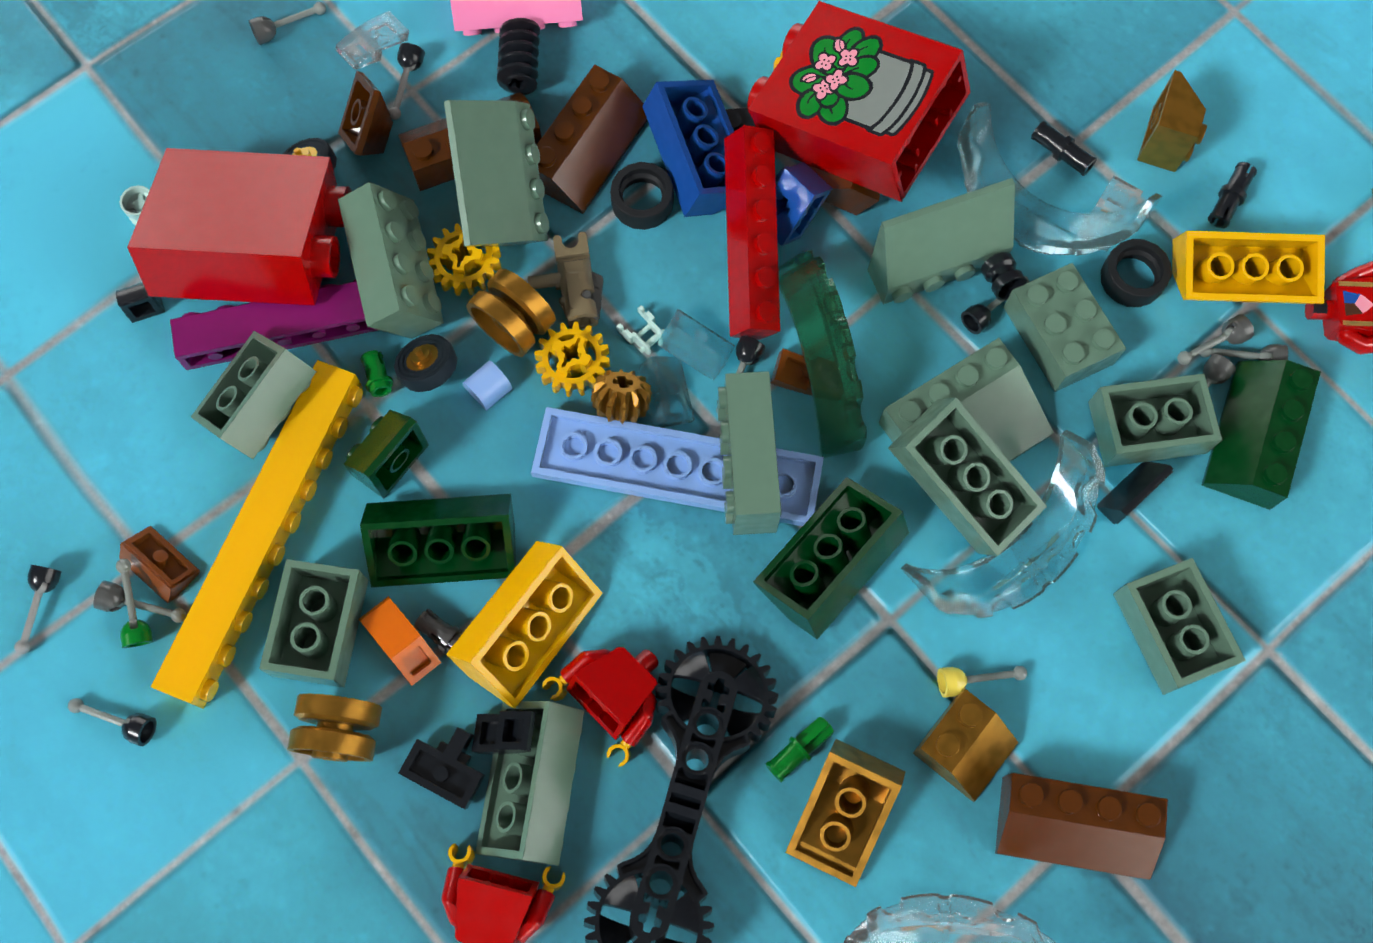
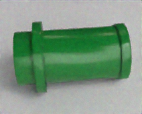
(378, 381)

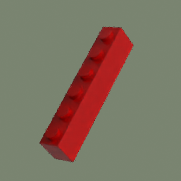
(752, 233)

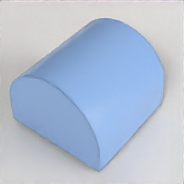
(487, 385)

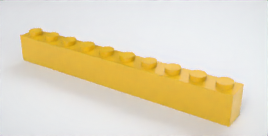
(258, 537)

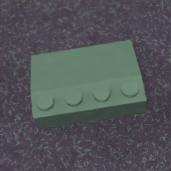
(496, 172)
(942, 242)
(993, 393)

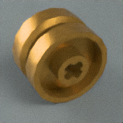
(511, 312)
(335, 722)

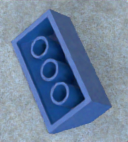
(690, 136)

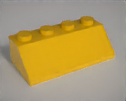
(1249, 267)
(525, 623)

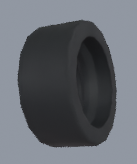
(645, 173)
(1146, 252)

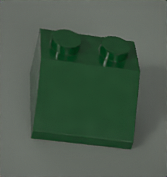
(386, 452)

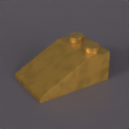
(846, 812)

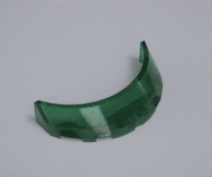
(826, 352)

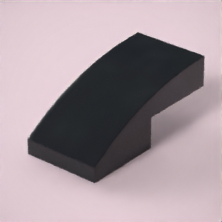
(504, 732)

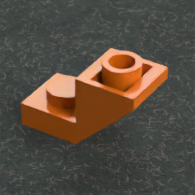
(400, 641)

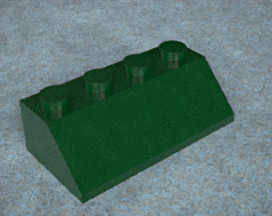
(1262, 431)
(439, 540)
(832, 556)

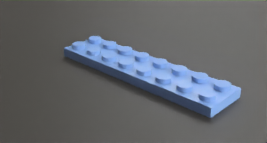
(659, 463)

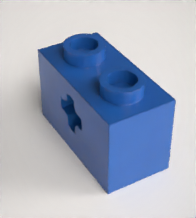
(798, 199)

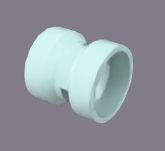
(133, 201)

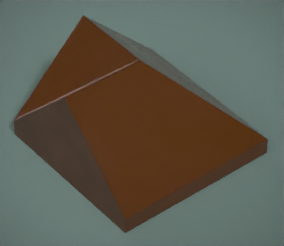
(365, 118)

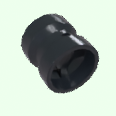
(1003, 275)

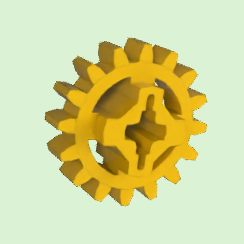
(473, 268)
(567, 345)

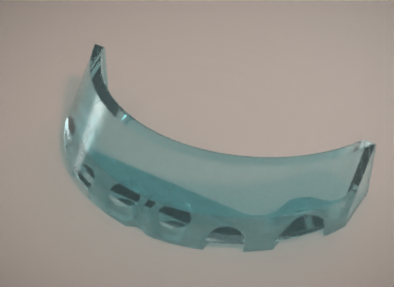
(1036, 222)
(1036, 554)

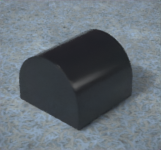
(137, 304)

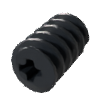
(518, 55)

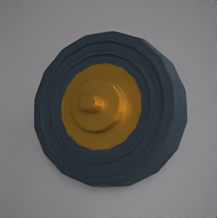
(425, 363)

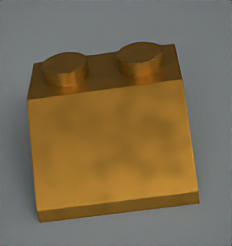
(1173, 125)
(967, 745)

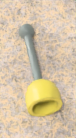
(953, 680)

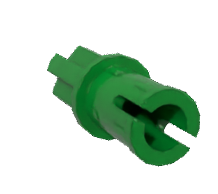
(800, 748)

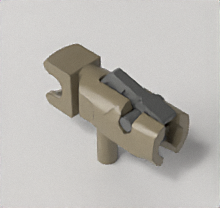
(578, 284)

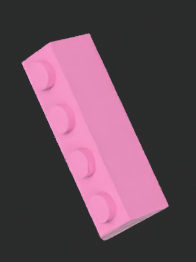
(475, 15)

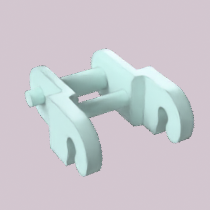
(633, 337)

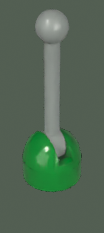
(135, 631)

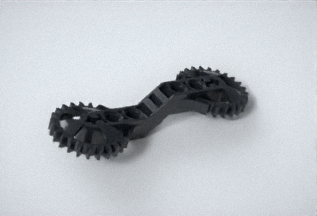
(686, 791)

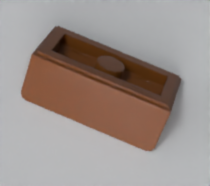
(158, 563)

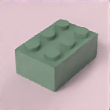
(1064, 327)
(254, 394)
(1154, 420)
(314, 623)
(1178, 626)

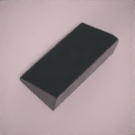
(1133, 490)

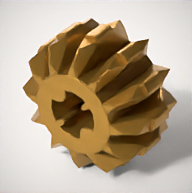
(621, 396)

